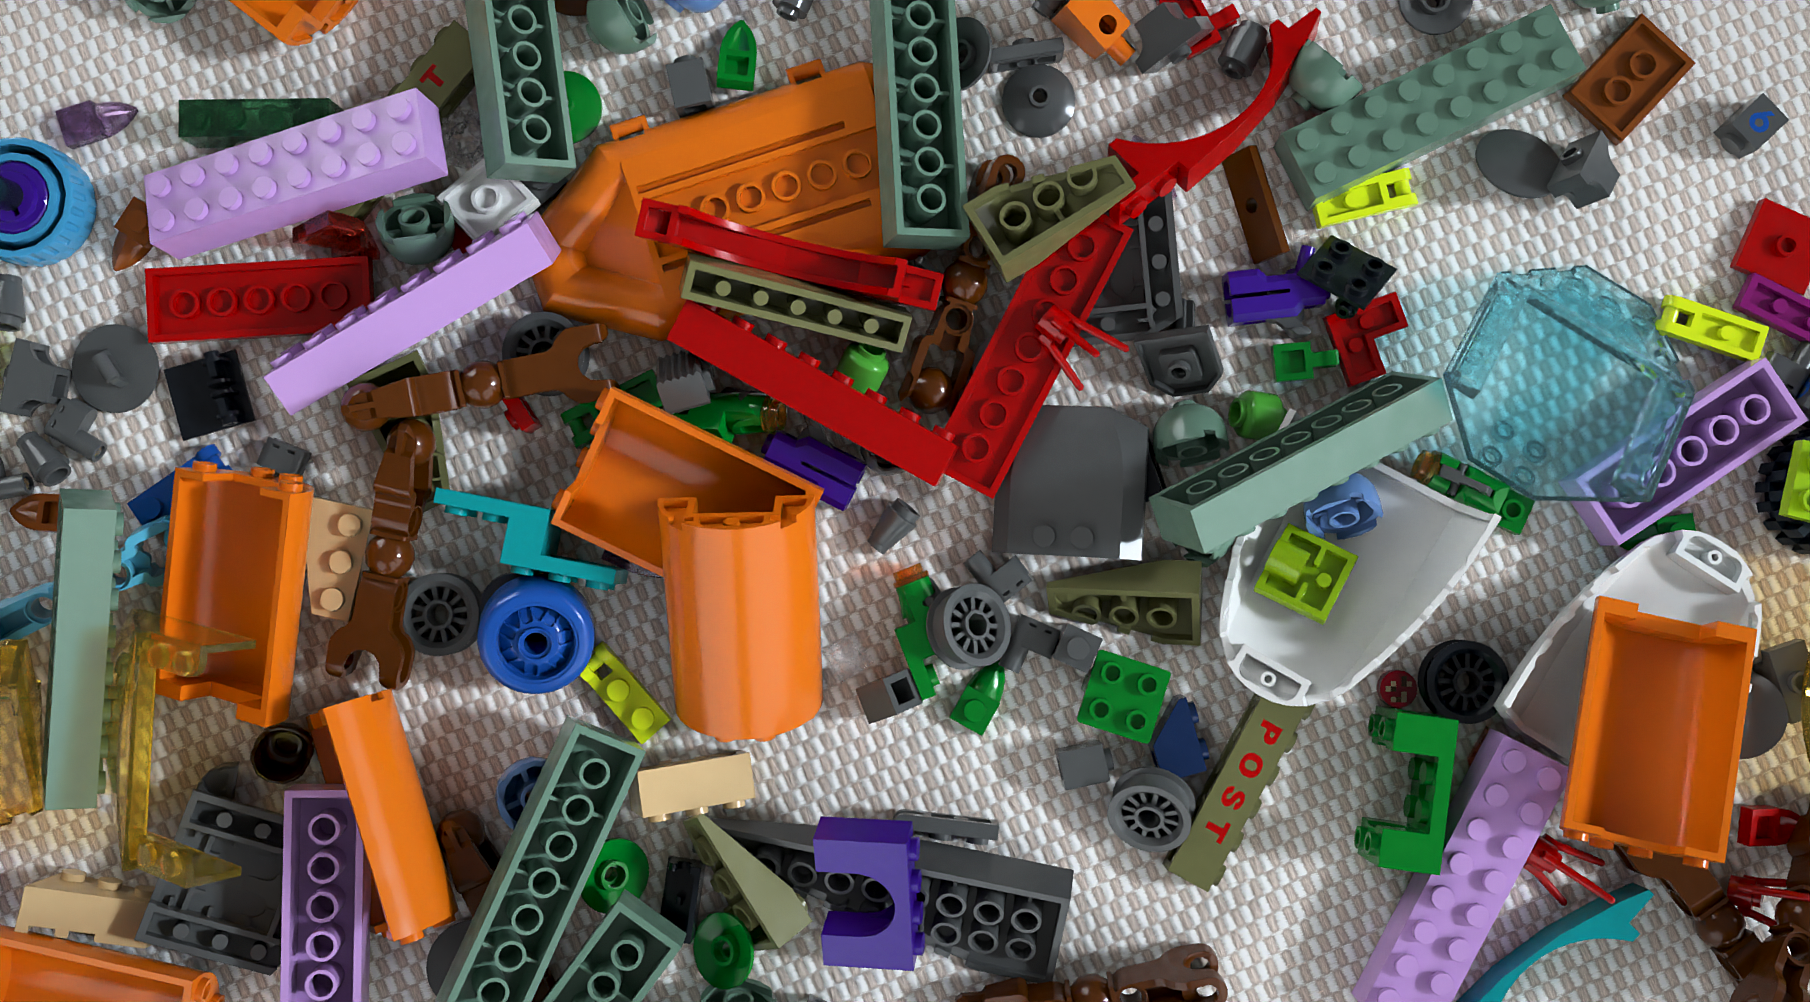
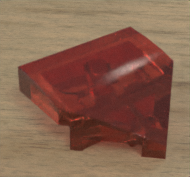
(337, 231)

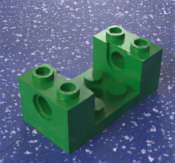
(1420, 841)

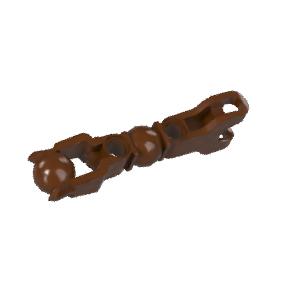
(963, 286)
(481, 383)
(381, 598)
(472, 865)
(1704, 901)
(1776, 973)
(1157, 980)

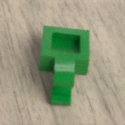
(1296, 361)

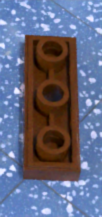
(1255, 204)

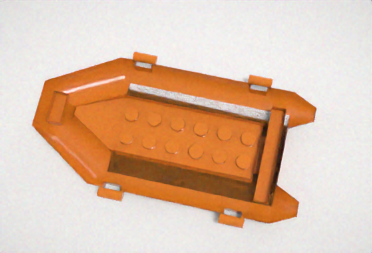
(775, 161)

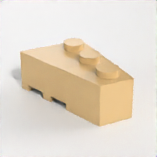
(336, 556)
(692, 785)
(86, 907)

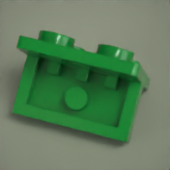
(1123, 696)

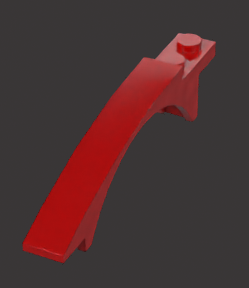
(1160, 166)
(822, 265)

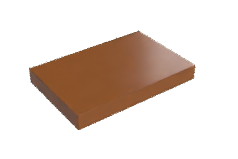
(1628, 79)

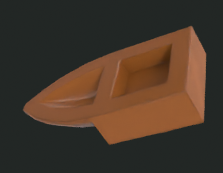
(133, 236)
(37, 512)

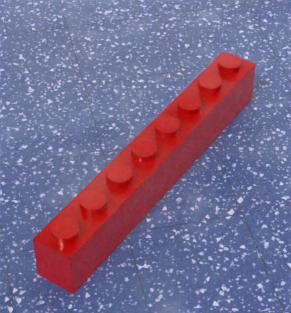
(814, 392)

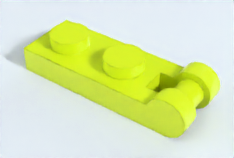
(1367, 199)
(1712, 329)
(625, 694)

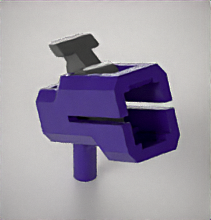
(1272, 298)
(817, 461)

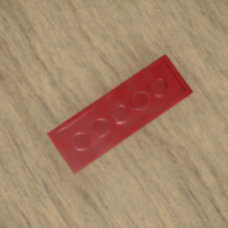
(254, 298)

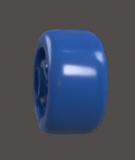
(541, 607)

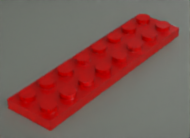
(1017, 367)

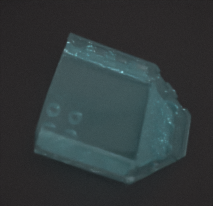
(1567, 388)

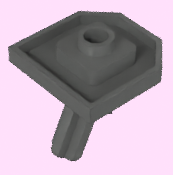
(1181, 358)

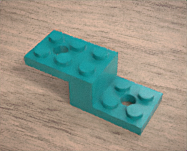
(531, 540)

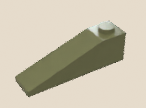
(1037, 217)
(393, 370)
(1147, 598)
(752, 890)

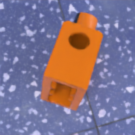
(1082, 24)

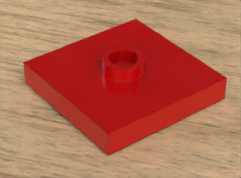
(1776, 246)

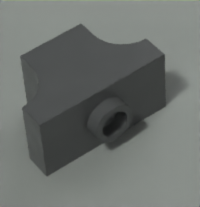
(1168, 36)
(1585, 171)
(32, 379)
(1785, 668)

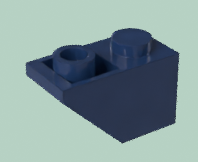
(1175, 740)

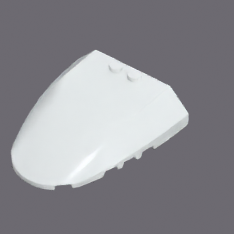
(1669, 576)
(1394, 587)

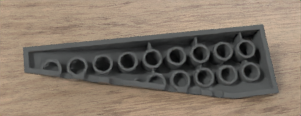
(976, 904)

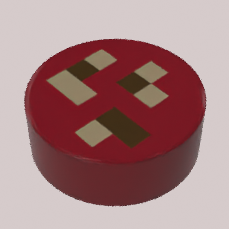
(1396, 688)

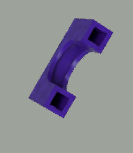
(888, 855)

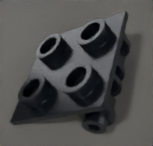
(1347, 274)
(209, 394)

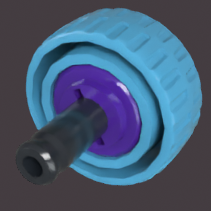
(43, 203)

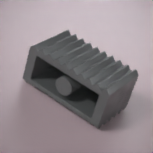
(684, 381)

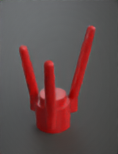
(1058, 326)
(1546, 858)
(1750, 891)

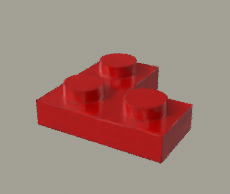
(1356, 335)

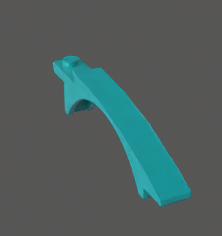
(1592, 921)

